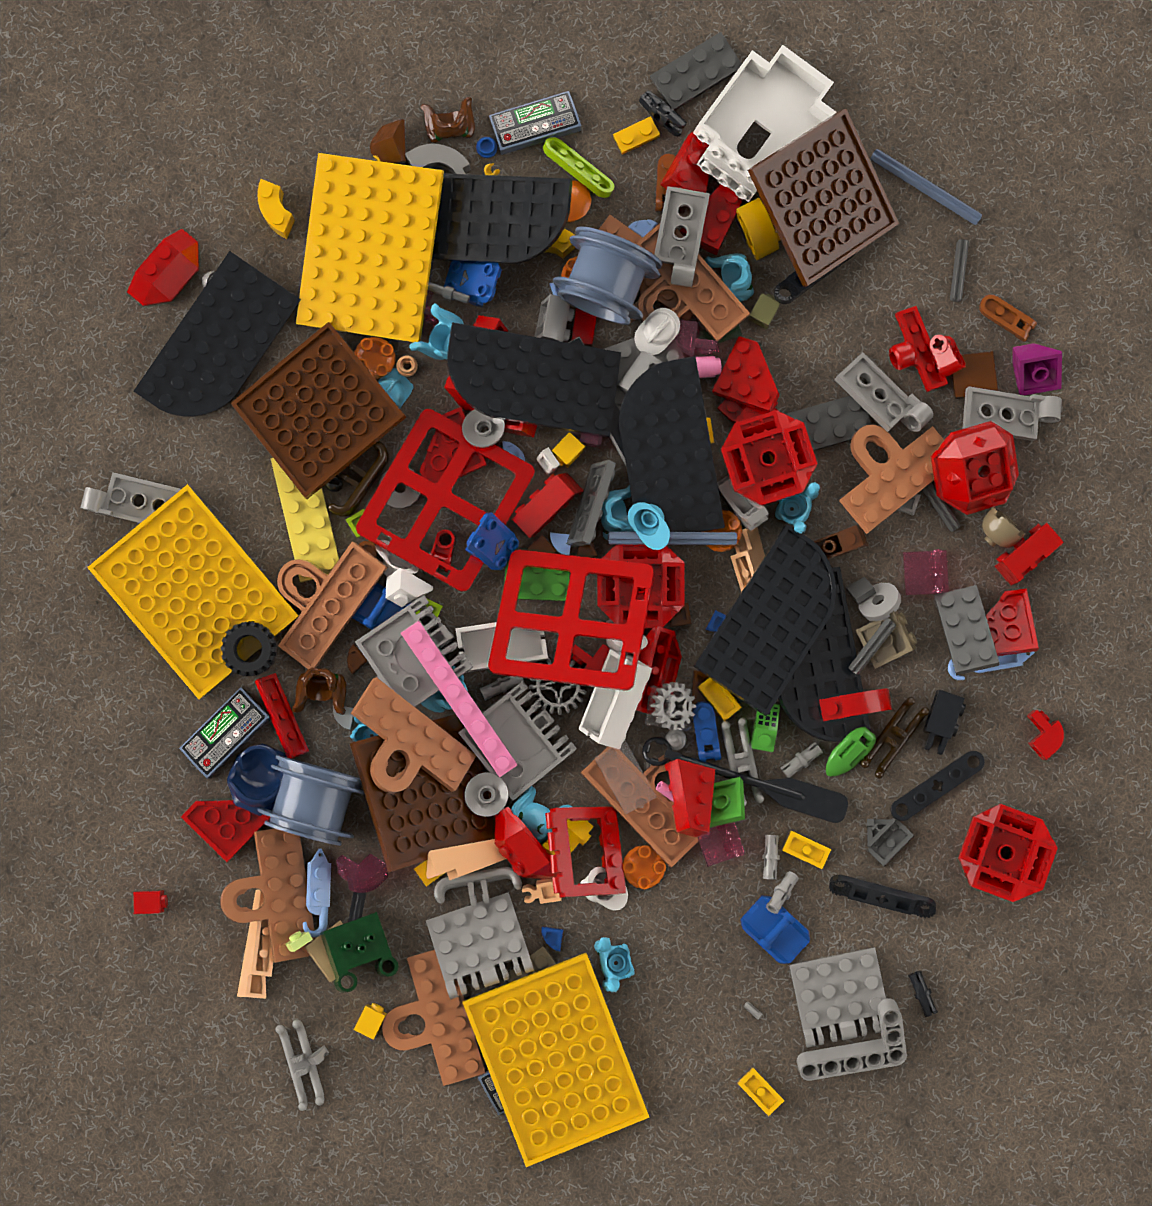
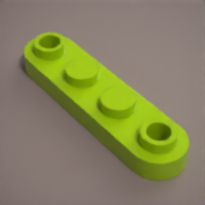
(578, 167)

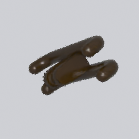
(365, 484)
(894, 737)

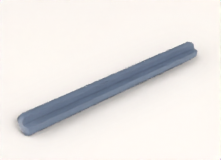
(926, 186)
(677, 538)

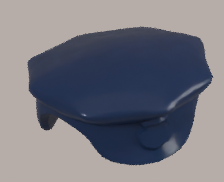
(253, 780)

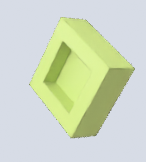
(298, 940)

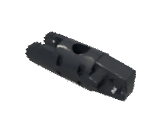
(663, 113)

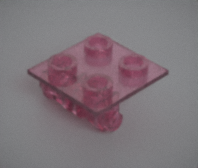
(926, 572)
(721, 844)

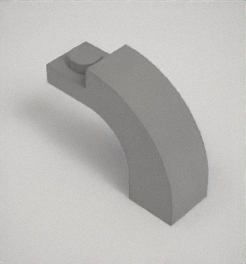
(438, 156)
(748, 512)

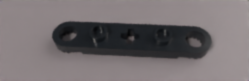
(794, 286)
(950, 776)
(893, 898)

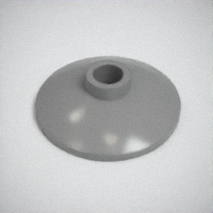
(475, 422)
(478, 786)

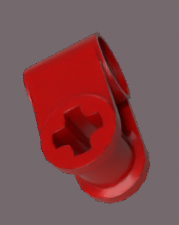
(949, 358)
(444, 552)

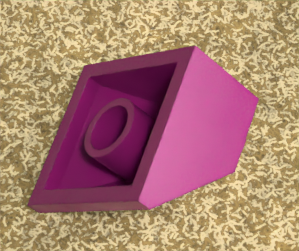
(1037, 368)

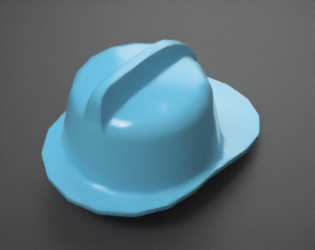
(396, 386)
(649, 525)

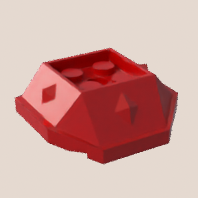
(773, 435)
(960, 458)
(667, 590)
(1029, 858)

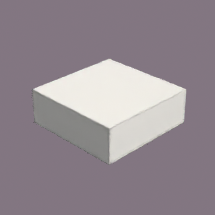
(548, 461)

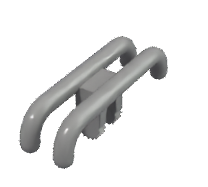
(741, 761)
(476, 878)
(299, 1064)

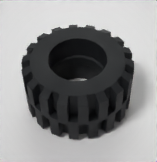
(230, 644)

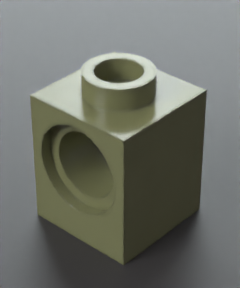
(764, 310)

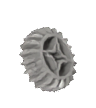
(543, 686)

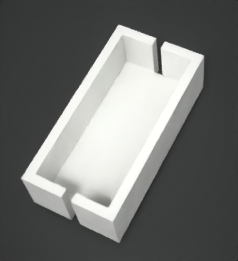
(478, 639)
(613, 710)

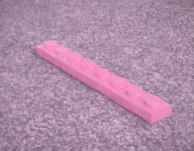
(459, 698)

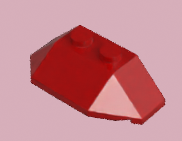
(166, 270)
(663, 657)
(521, 847)

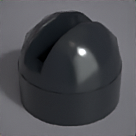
(332, 487)

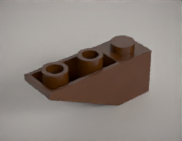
(842, 542)

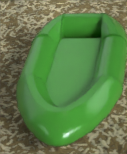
(850, 751)

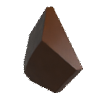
(390, 142)

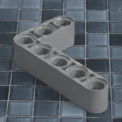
(861, 1051)

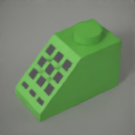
(765, 730)

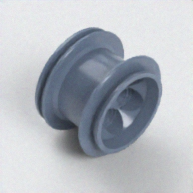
(607, 275)
(312, 801)

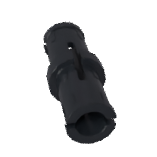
(923, 993)

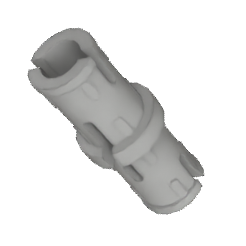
(500, 686)
(801, 760)
(770, 857)
(782, 892)

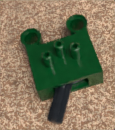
(357, 944)

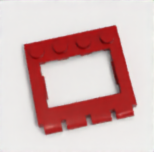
(561, 861)

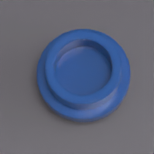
(486, 147)

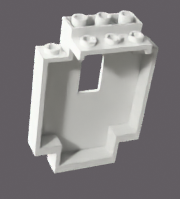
(775, 95)

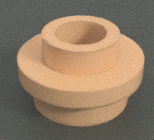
(407, 360)

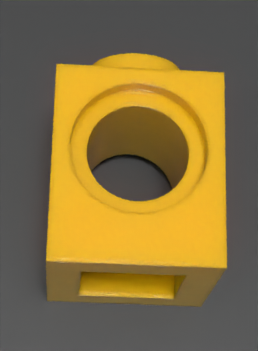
(568, 450)
(370, 1020)

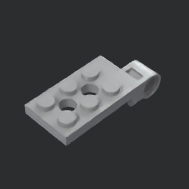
(681, 251)
(895, 403)
(1024, 411)
(120, 498)

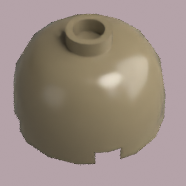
(1000, 529)

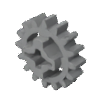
(672, 706)

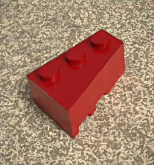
(684, 170)
(546, 503)
(1028, 553)
(692, 796)

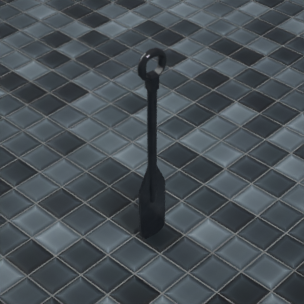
(785, 791)

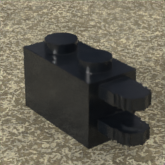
(943, 719)

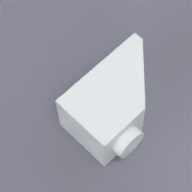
(405, 587)

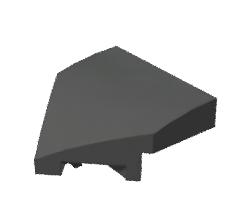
(886, 839)

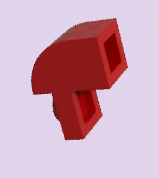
(592, 663)
(1051, 735)

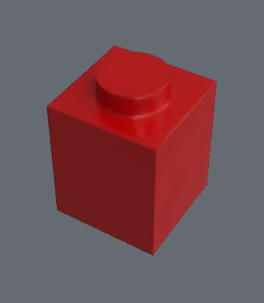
(150, 902)

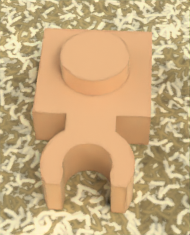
(543, 891)

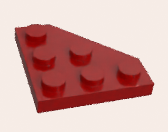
(747, 377)
(443, 449)
(1012, 624)
(223, 825)

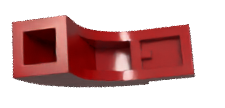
(855, 704)

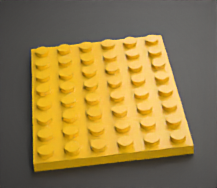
(369, 247)
(188, 586)
(555, 1059)

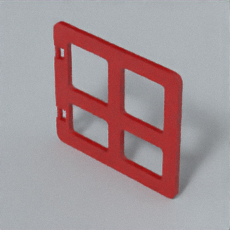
(439, 496)
(569, 624)

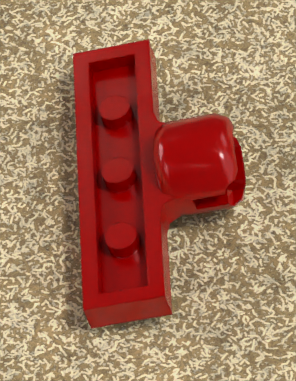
(916, 350)

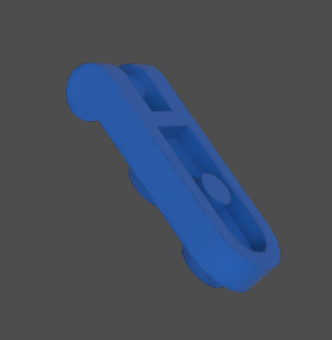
(706, 731)

